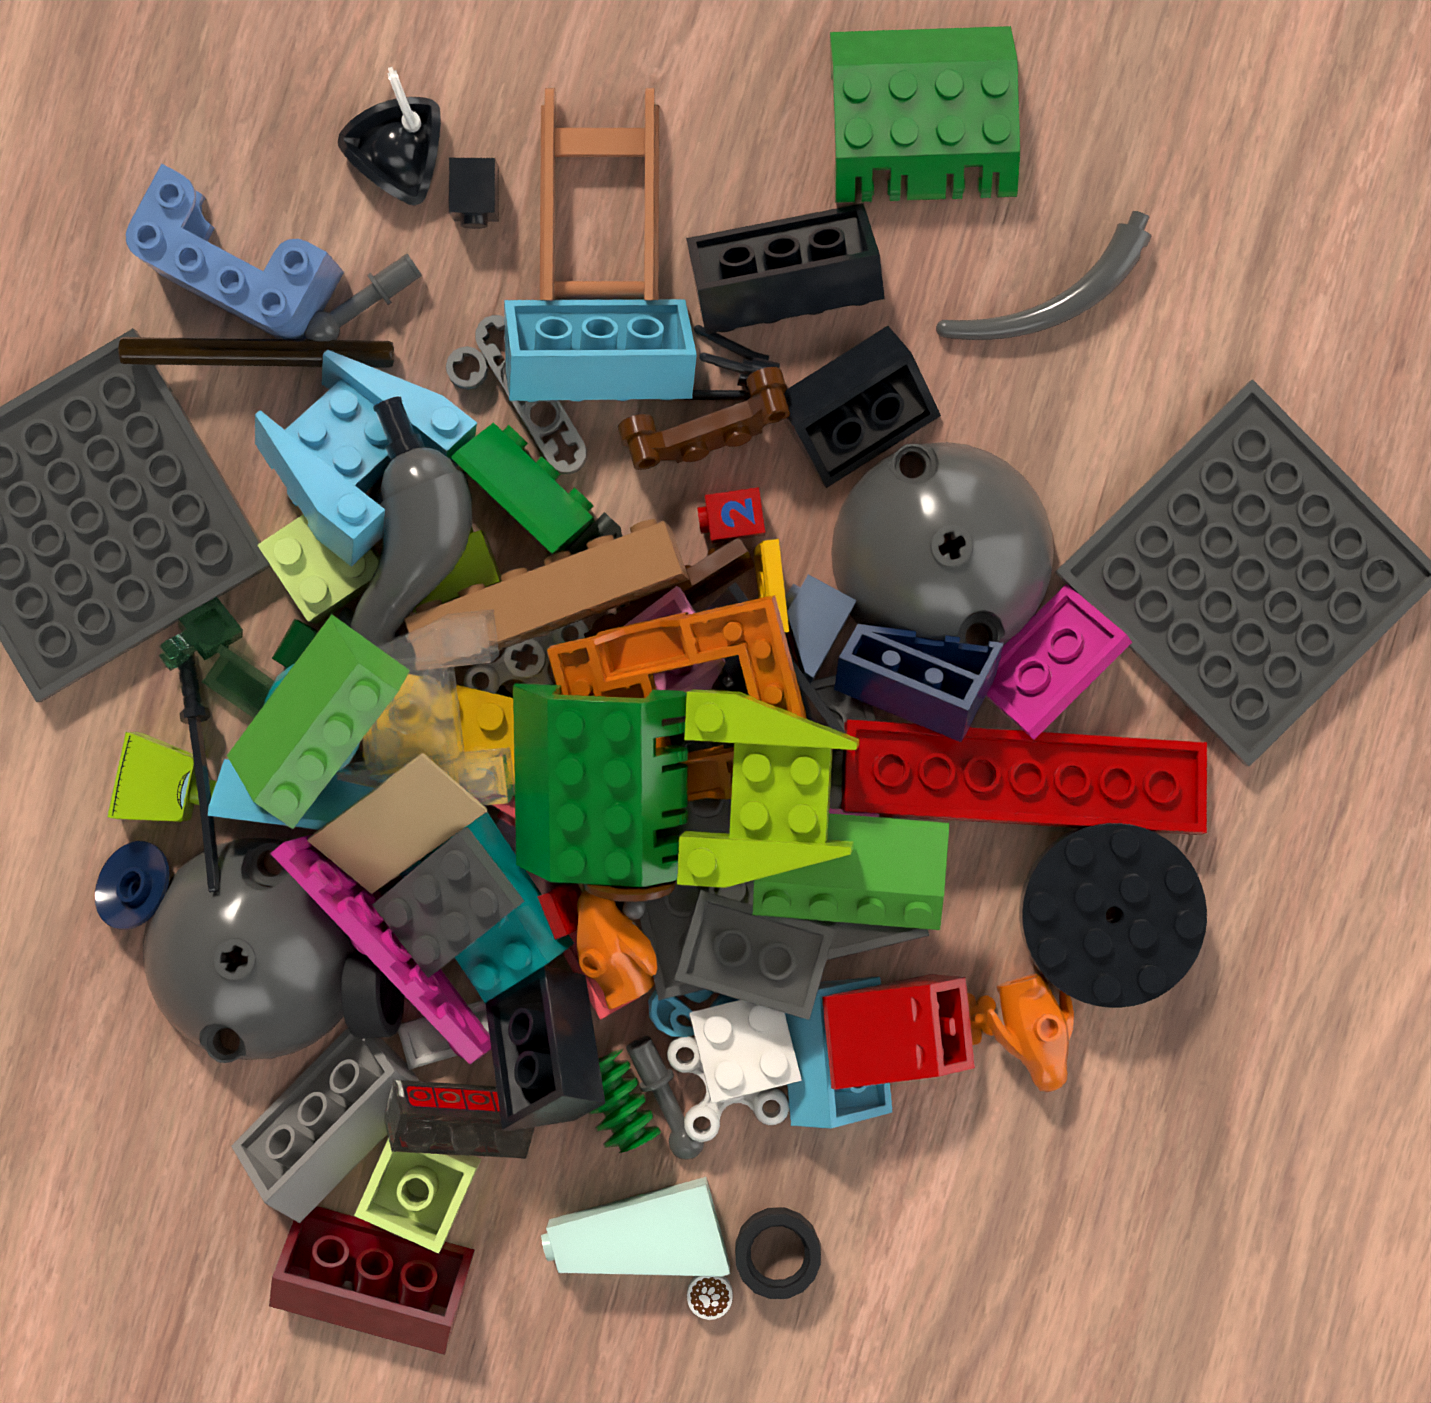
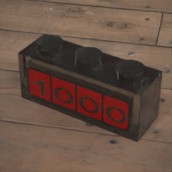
(450, 1121)

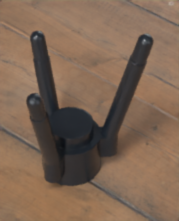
(755, 362)

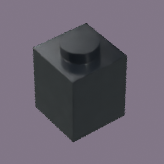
(474, 191)

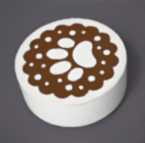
(709, 1296)

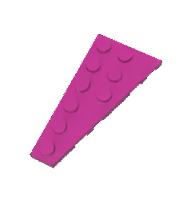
(353, 912)

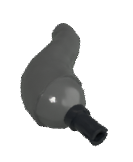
(423, 527)

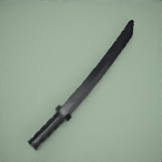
(193, 715)

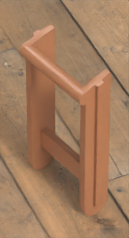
(599, 143)

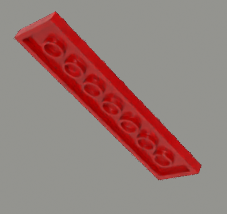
(1025, 780)

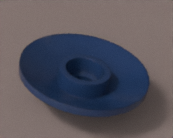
(131, 885)

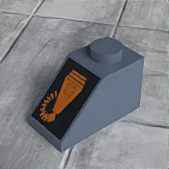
(814, 620)

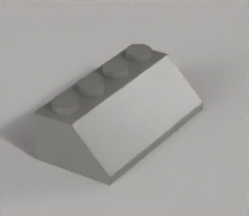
(321, 1124)

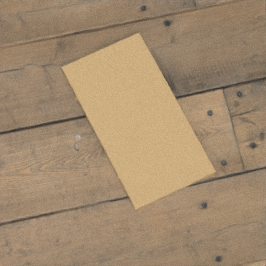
(397, 823)

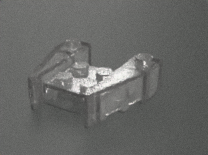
(427, 714)

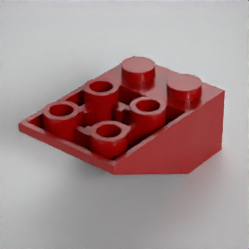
(898, 1031)

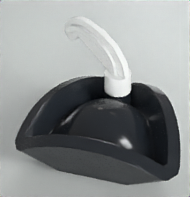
(395, 143)

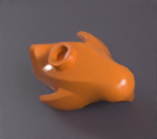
(613, 950)
(1035, 1028)

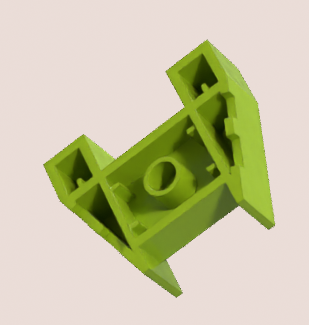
(776, 791)

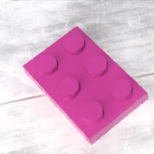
(1054, 660)

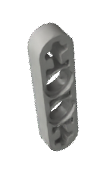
(524, 408)

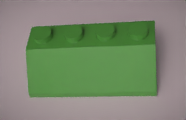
(315, 720)
(886, 881)

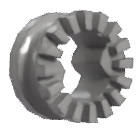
(476, 378)

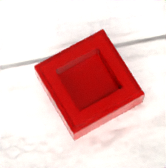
(561, 909)

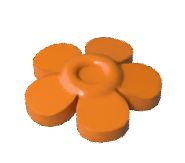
(978, 1016)

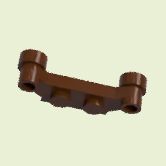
(723, 428)

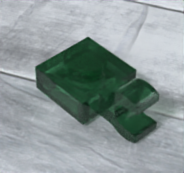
(202, 632)

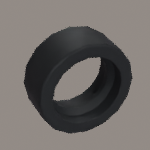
(369, 999)
(766, 1286)

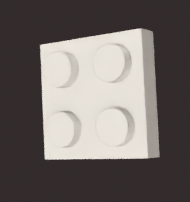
(743, 1049)

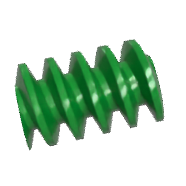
(621, 1107)

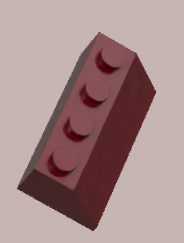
(370, 1280)

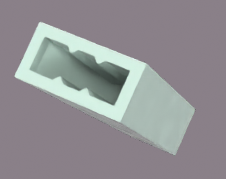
(642, 1235)

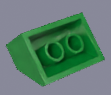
(525, 487)

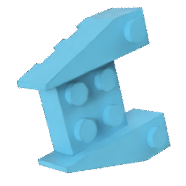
(340, 450)

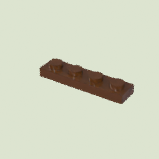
(722, 565)

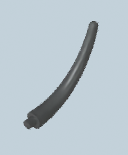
(1106, 274)

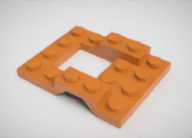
(624, 660)

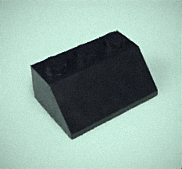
(859, 406)
(544, 1050)

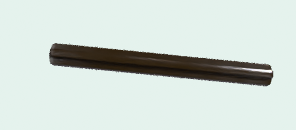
(250, 351)

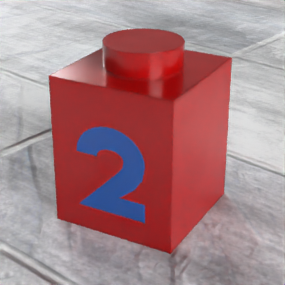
(732, 515)

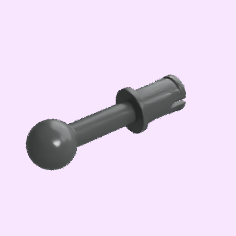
(385, 284)
(656, 1079)

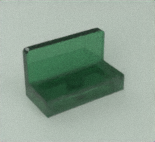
(239, 680)

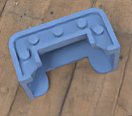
(173, 240)

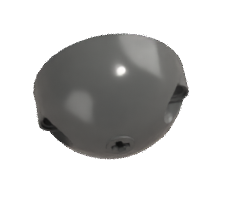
(892, 532)
(294, 952)

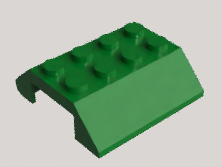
(925, 110)
(598, 785)

